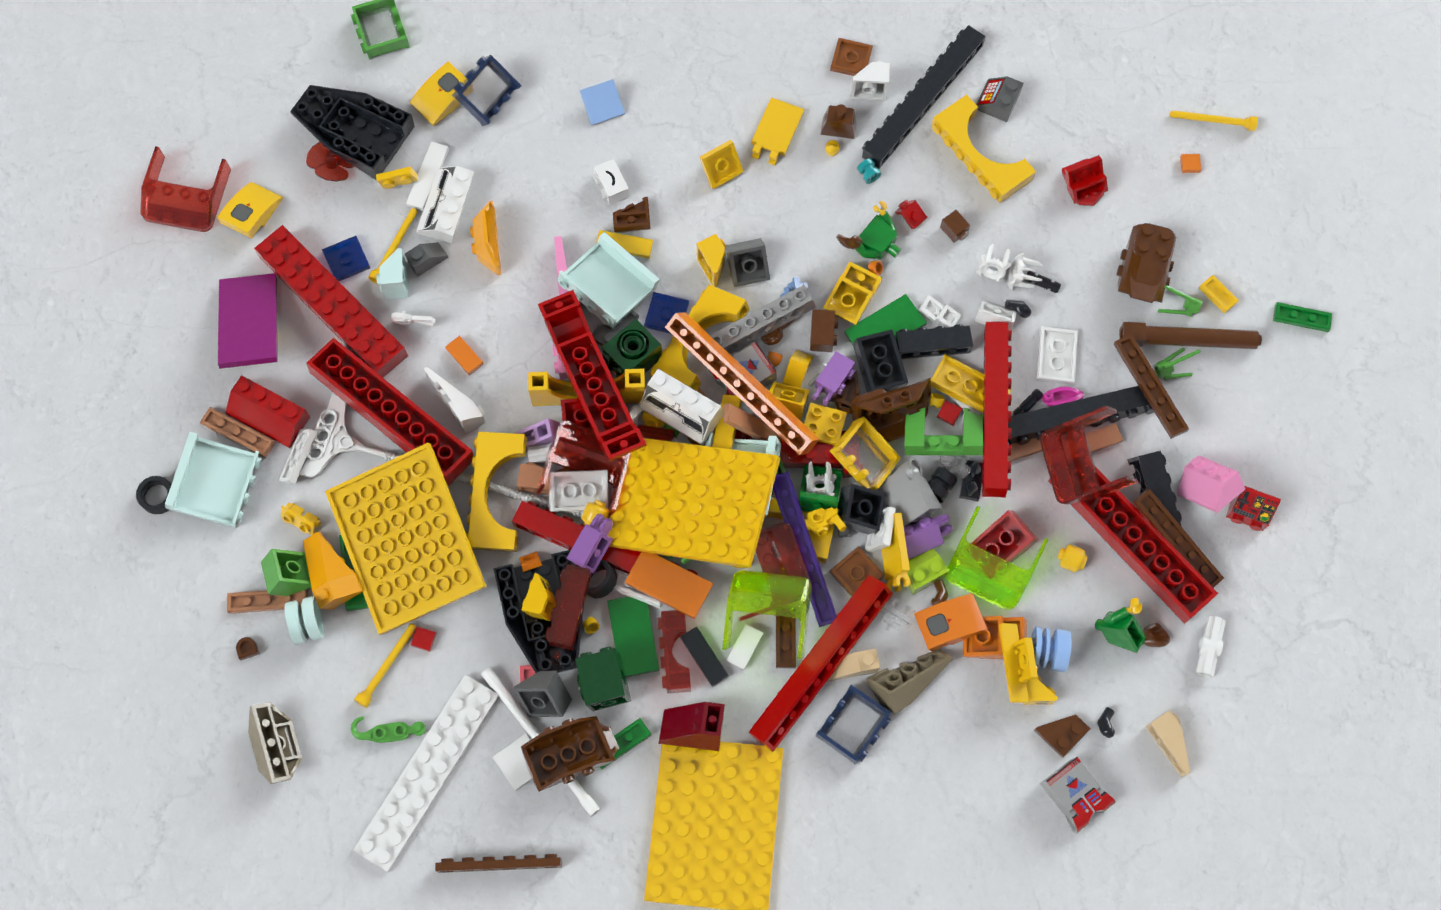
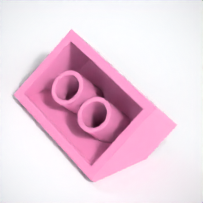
(1209, 484)

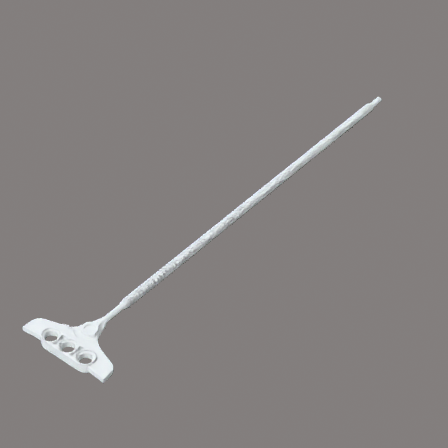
(340, 441)

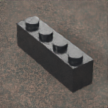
(934, 341)

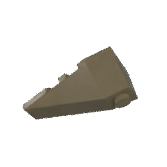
(904, 684)

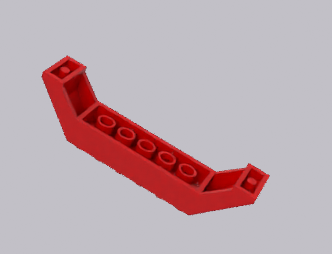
(590, 376)

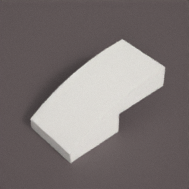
(939, 313)
(745, 646)

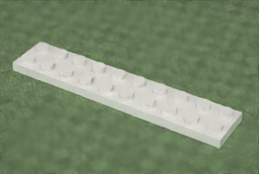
(426, 773)

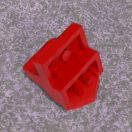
(1086, 181)

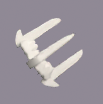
(988, 261)
(1016, 272)
(828, 480)

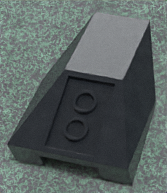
(354, 126)
(531, 631)

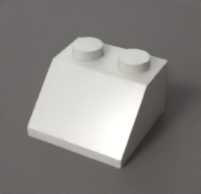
(871, 82)

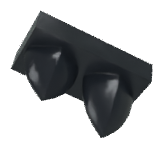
(972, 482)

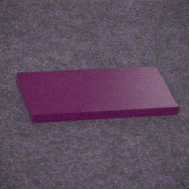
(247, 321)

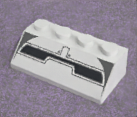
(445, 203)
(681, 407)

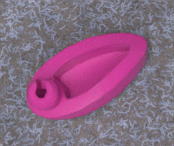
(1061, 395)

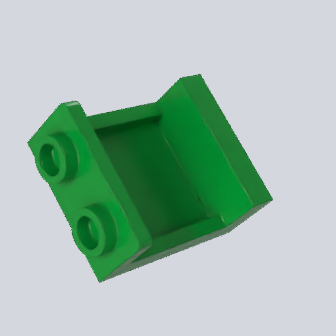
(813, 501)

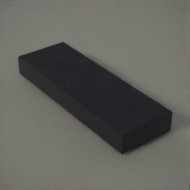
(704, 656)

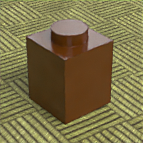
(955, 226)

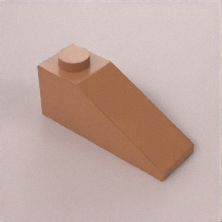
(529, 478)

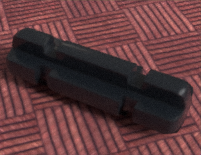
(1045, 283)
(1029, 402)

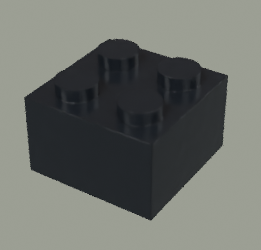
(861, 508)

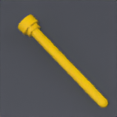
(1249, 123)
(395, 243)
(364, 697)

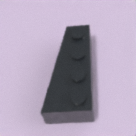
(1152, 475)

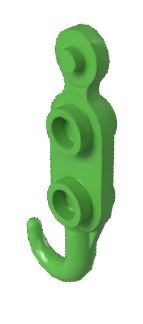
(387, 732)

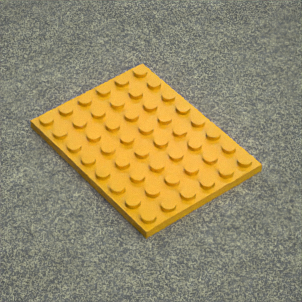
(694, 502)
(405, 539)
(714, 827)

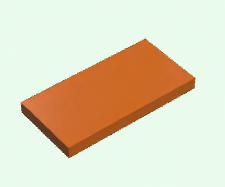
(669, 583)

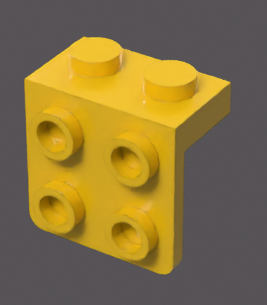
(825, 423)

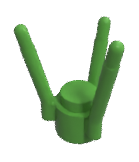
(1191, 304)
(1165, 367)

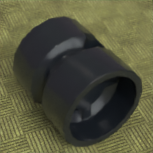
(941, 482)

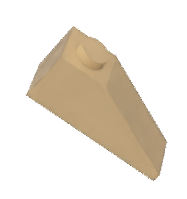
(856, 665)
(1170, 738)

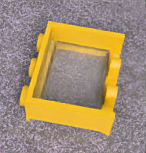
(865, 454)

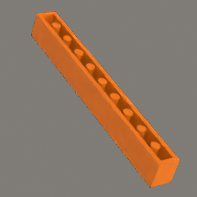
(742, 383)

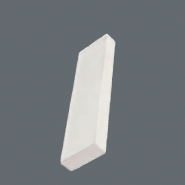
(433, 160)

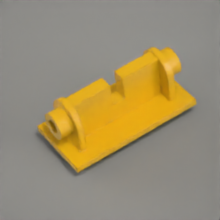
(293, 515)

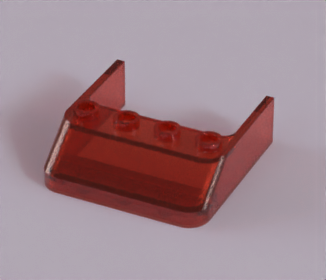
(180, 204)
(578, 450)
(1071, 461)
(779, 554)

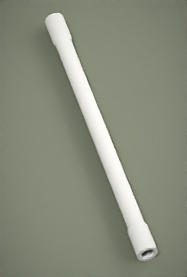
(495, 683)

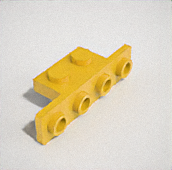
(1018, 662)

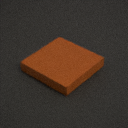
(850, 57)
(854, 570)

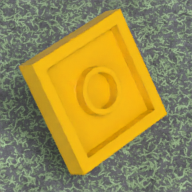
(721, 164)

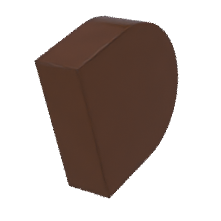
(246, 648)

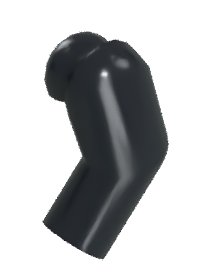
(1019, 306)
(1104, 723)

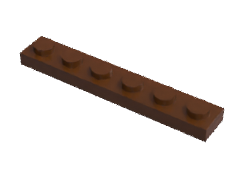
(1151, 386)
(1176, 536)
(468, 864)

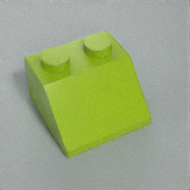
(925, 570)

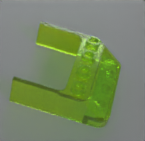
(988, 574)
(770, 596)

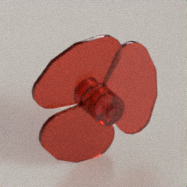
(325, 164)

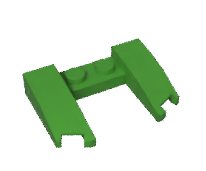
(967, 444)

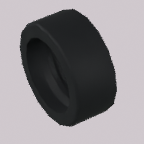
(142, 489)
(608, 583)

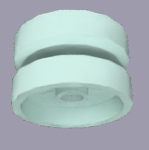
(304, 620)

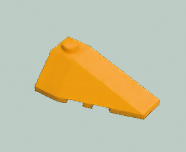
(329, 575)

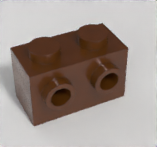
(822, 330)

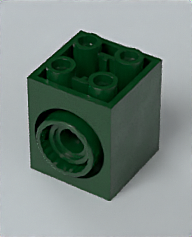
(632, 349)
(602, 679)

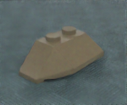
(273, 743)

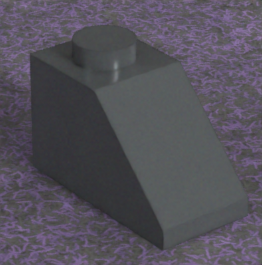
(425, 257)

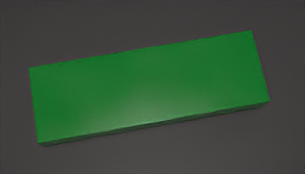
(1302, 317)
(629, 738)

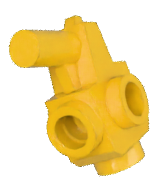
(821, 519)

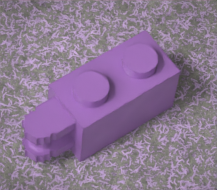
(833, 377)
(926, 534)
(592, 543)

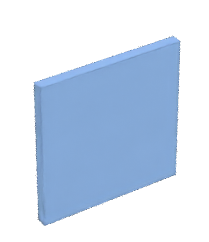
(602, 102)

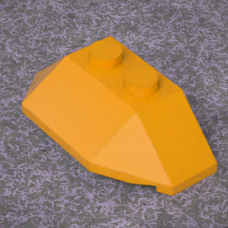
(486, 238)

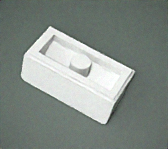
(993, 313)

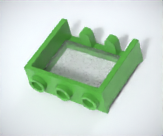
(379, 27)

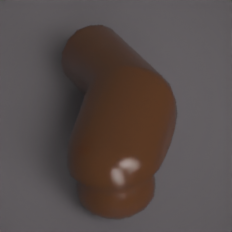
(942, 594)

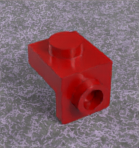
(911, 213)

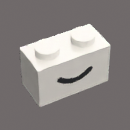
(611, 182)

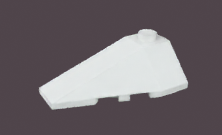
(463, 409)

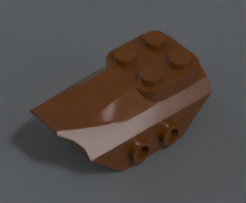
(1146, 262)
(888, 409)
(569, 751)

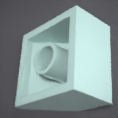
(394, 276)

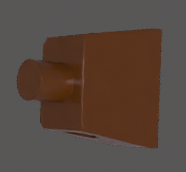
(839, 122)

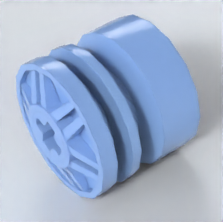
(1052, 649)

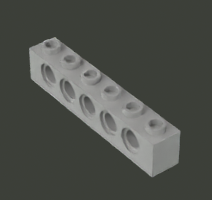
(765, 320)

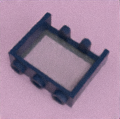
(485, 89)
(854, 725)

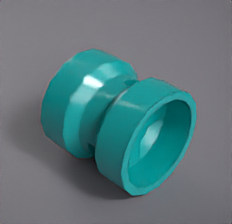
(868, 170)

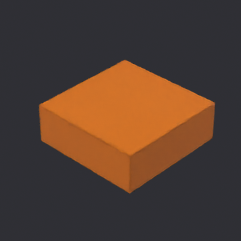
(1190, 163)
(530, 561)

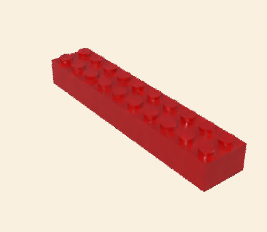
(331, 301)
(387, 407)
(1146, 552)

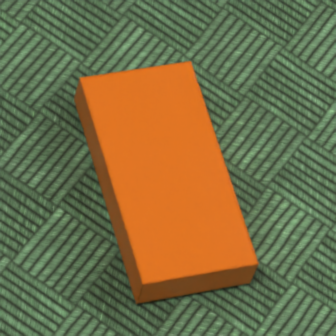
(464, 355)

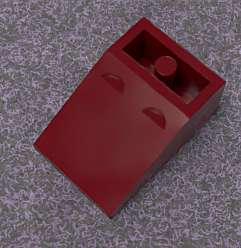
(693, 726)

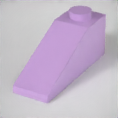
(540, 433)

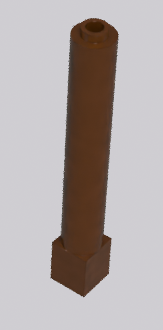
(1190, 336)

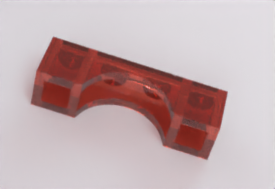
(677, 676)

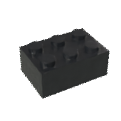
(880, 362)

